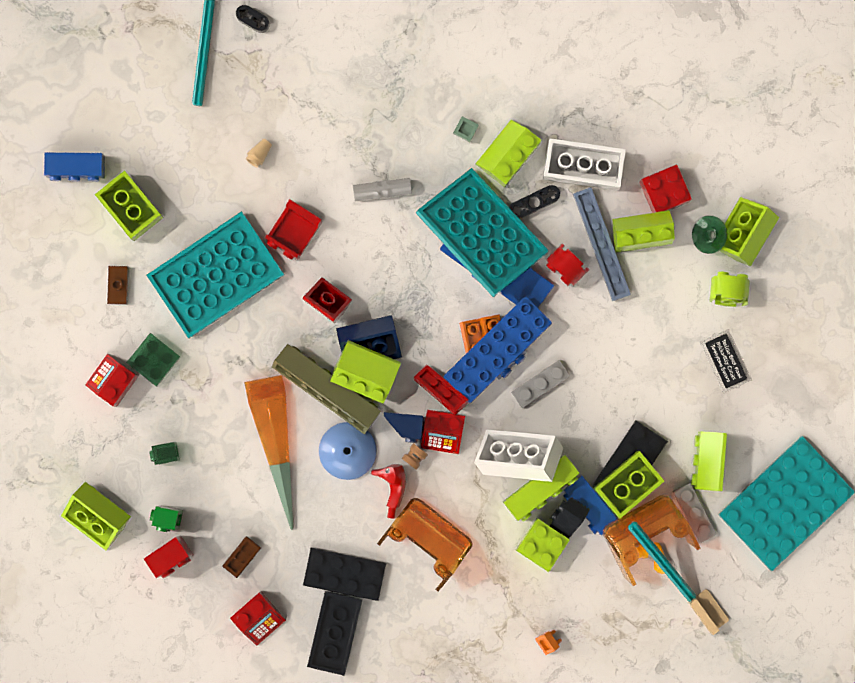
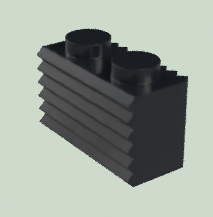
(568, 517)

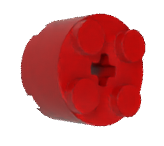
(567, 265)

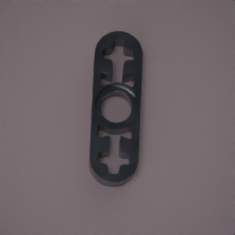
(544, 191)

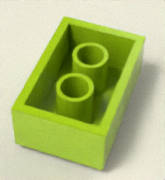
(129, 206)
(628, 484)

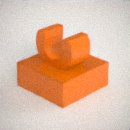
(547, 642)

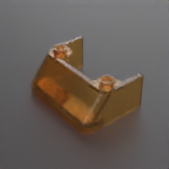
(654, 519)
(432, 535)

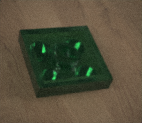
(153, 359)

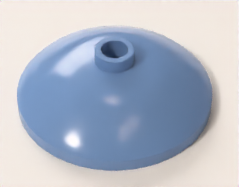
(351, 465)

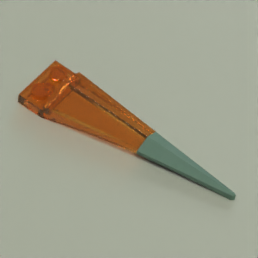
(269, 411)

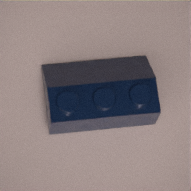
(373, 334)
(406, 425)

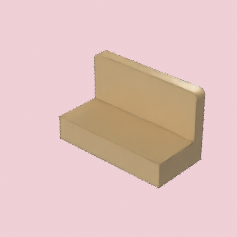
(708, 611)

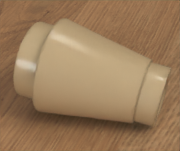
(258, 153)

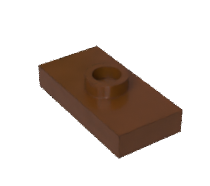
(117, 285)
(241, 557)

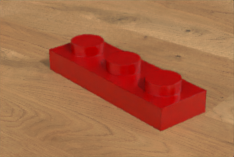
(441, 389)

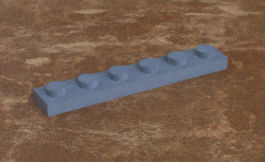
(601, 244)

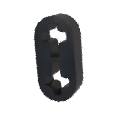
(254, 15)

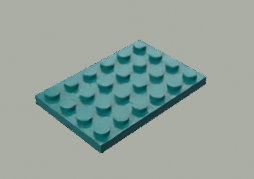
(482, 232)
(215, 275)
(786, 503)

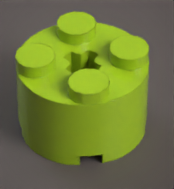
(729, 289)

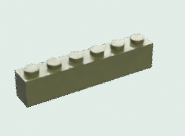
(316, 382)

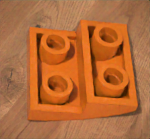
(476, 329)

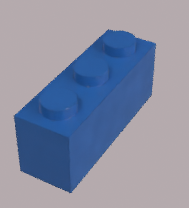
(74, 166)
(599, 513)

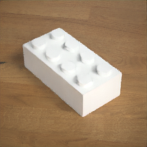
(584, 164)
(519, 455)

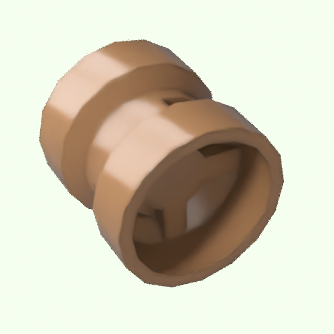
(412, 460)

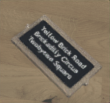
(725, 361)

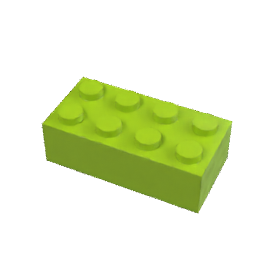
(536, 492)

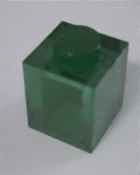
(164, 453)

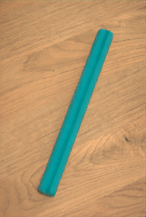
(203, 52)
(661, 560)

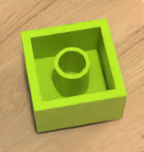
(542, 545)

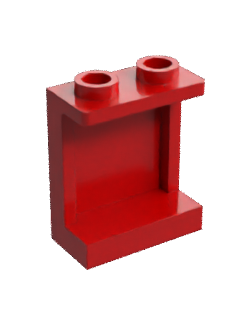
(293, 230)

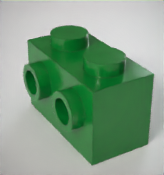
(166, 518)

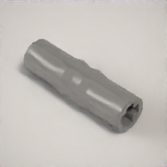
(382, 189)

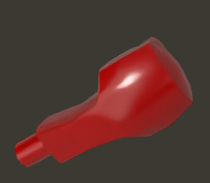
(396, 478)

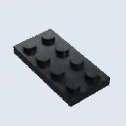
(636, 439)
(344, 574)
(334, 633)

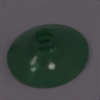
(702, 234)

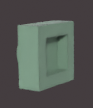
(465, 129)

